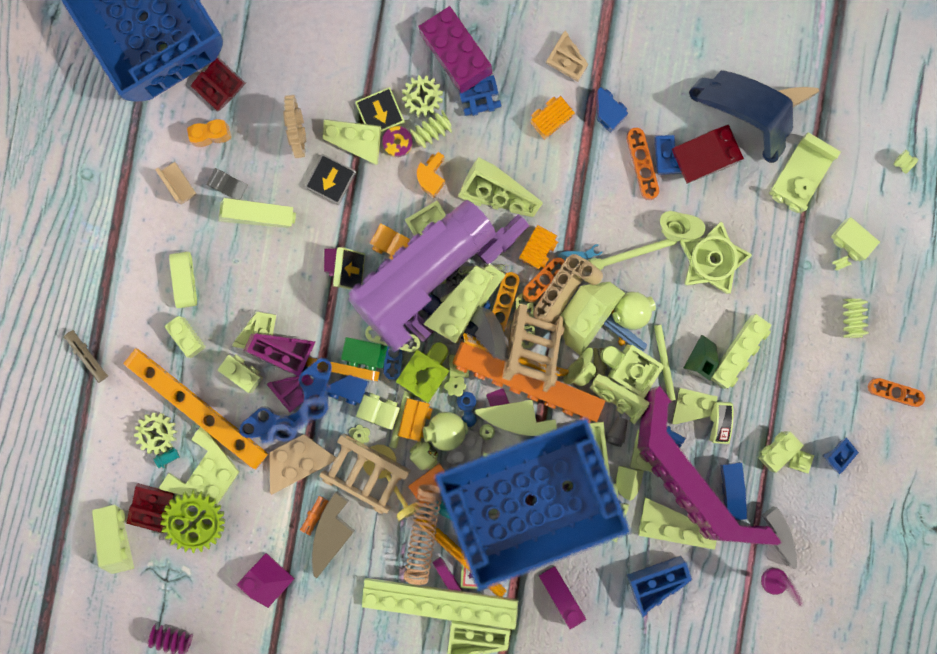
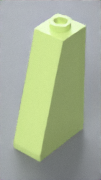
(256, 213)

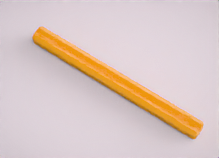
(456, 552)

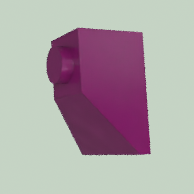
(265, 581)

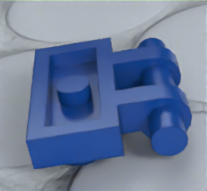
(484, 89)

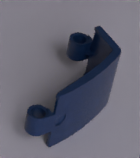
(750, 102)

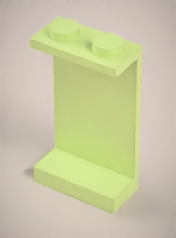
(808, 160)

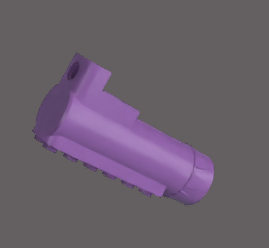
(404, 283)

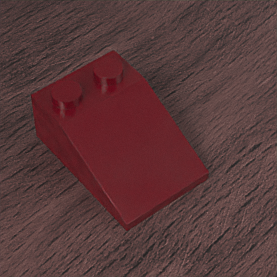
(707, 154)

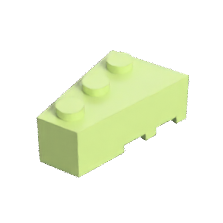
(476, 638)

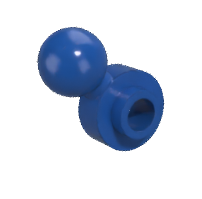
(468, 417)

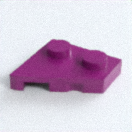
(290, 391)

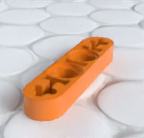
(640, 164)

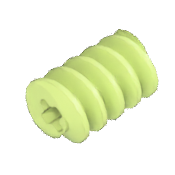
(432, 129)
(855, 318)

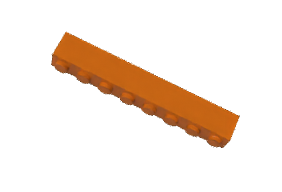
(560, 395)

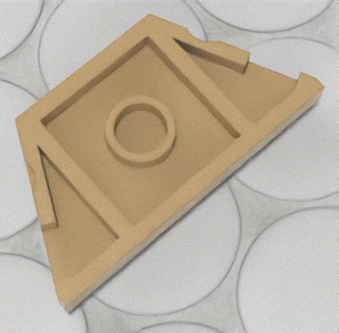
(296, 461)

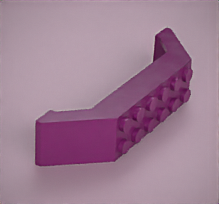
(685, 481)

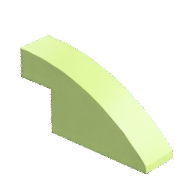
(517, 418)

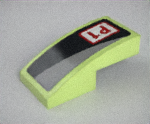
(723, 422)

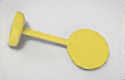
(369, 467)

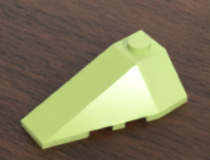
(493, 187)

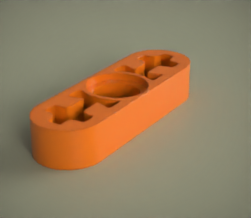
(531, 285)
(910, 391)

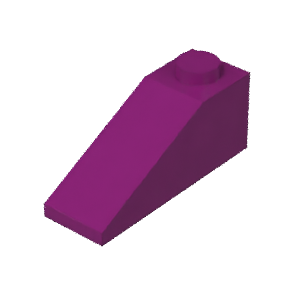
(562, 597)

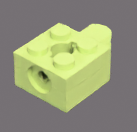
(631, 368)

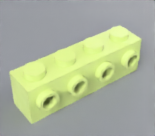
(740, 350)

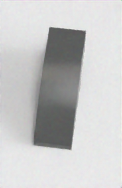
(490, 333)

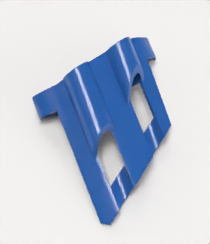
(268, 429)

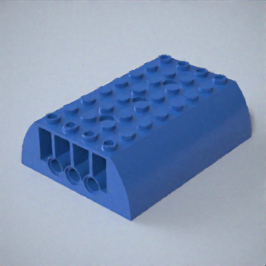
(130, 46)
(539, 533)

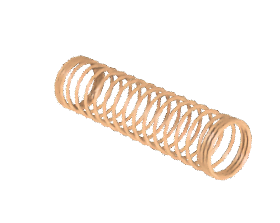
(433, 497)

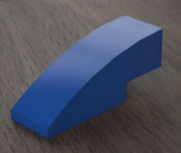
(734, 489)

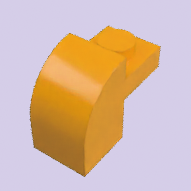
(426, 175)

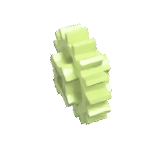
(414, 97)
(158, 425)

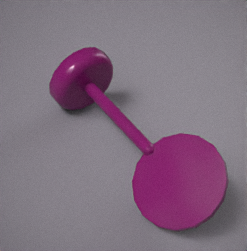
(776, 582)

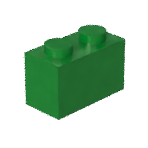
(364, 352)

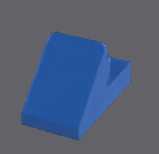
(841, 455)

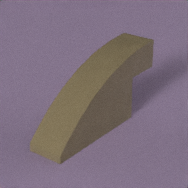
(330, 534)

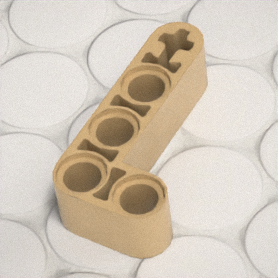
(564, 285)

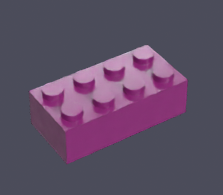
(455, 49)

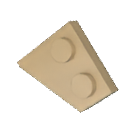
(567, 58)

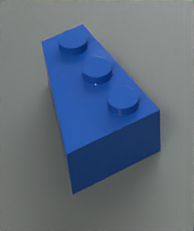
(658, 582)

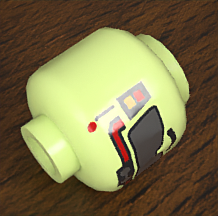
(423, 455)

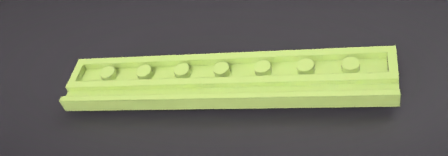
(440, 603)

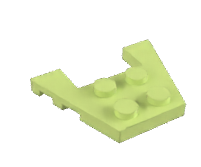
(212, 474)

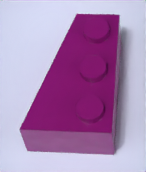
(281, 352)

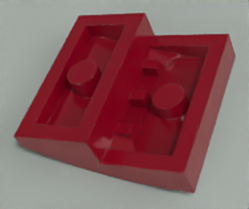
(218, 84)
(148, 507)

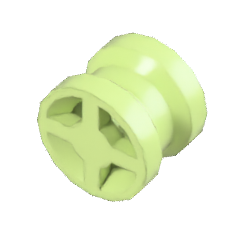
(905, 161)

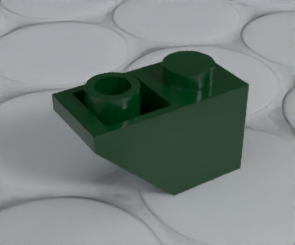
(703, 359)

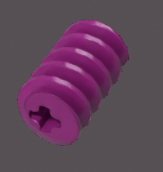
(169, 641)

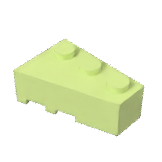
(112, 540)

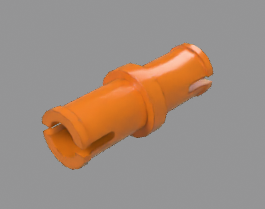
(314, 515)

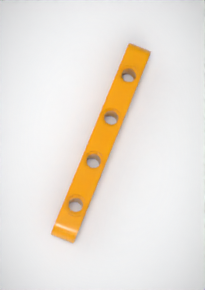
(195, 408)

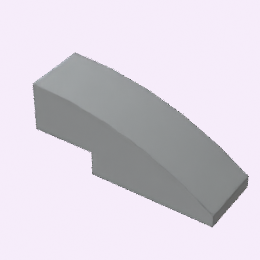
(780, 527)

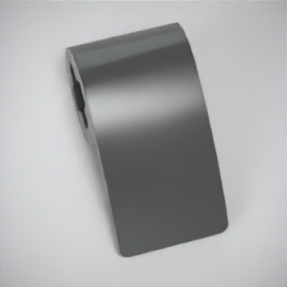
(226, 184)

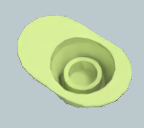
(681, 226)
(581, 370)

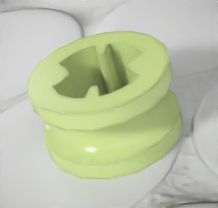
(841, 263)

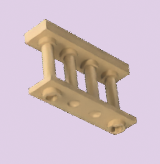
(515, 349)
(364, 454)

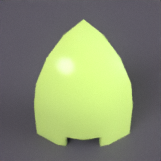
(629, 482)

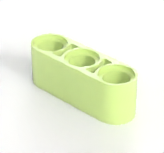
(183, 279)

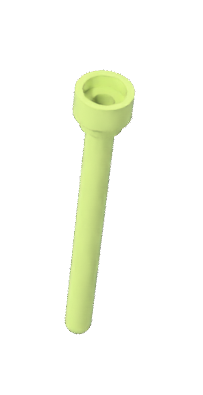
(601, 263)

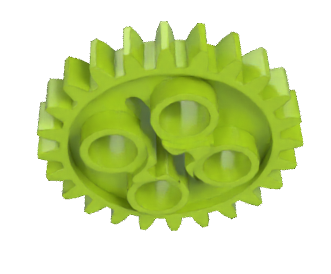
(206, 533)

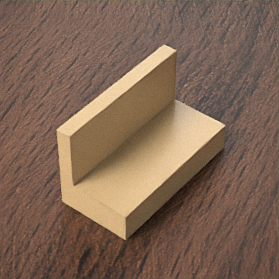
(176, 183)

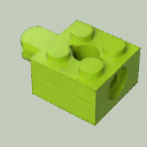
(424, 372)

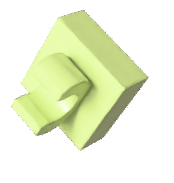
(801, 461)

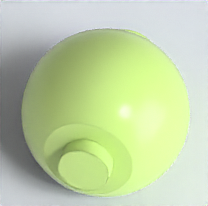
(634, 310)
(445, 431)

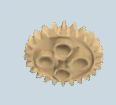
(293, 120)

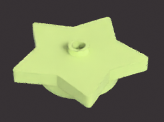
(720, 247)

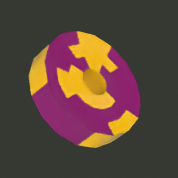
(391, 135)

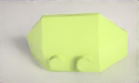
(588, 313)

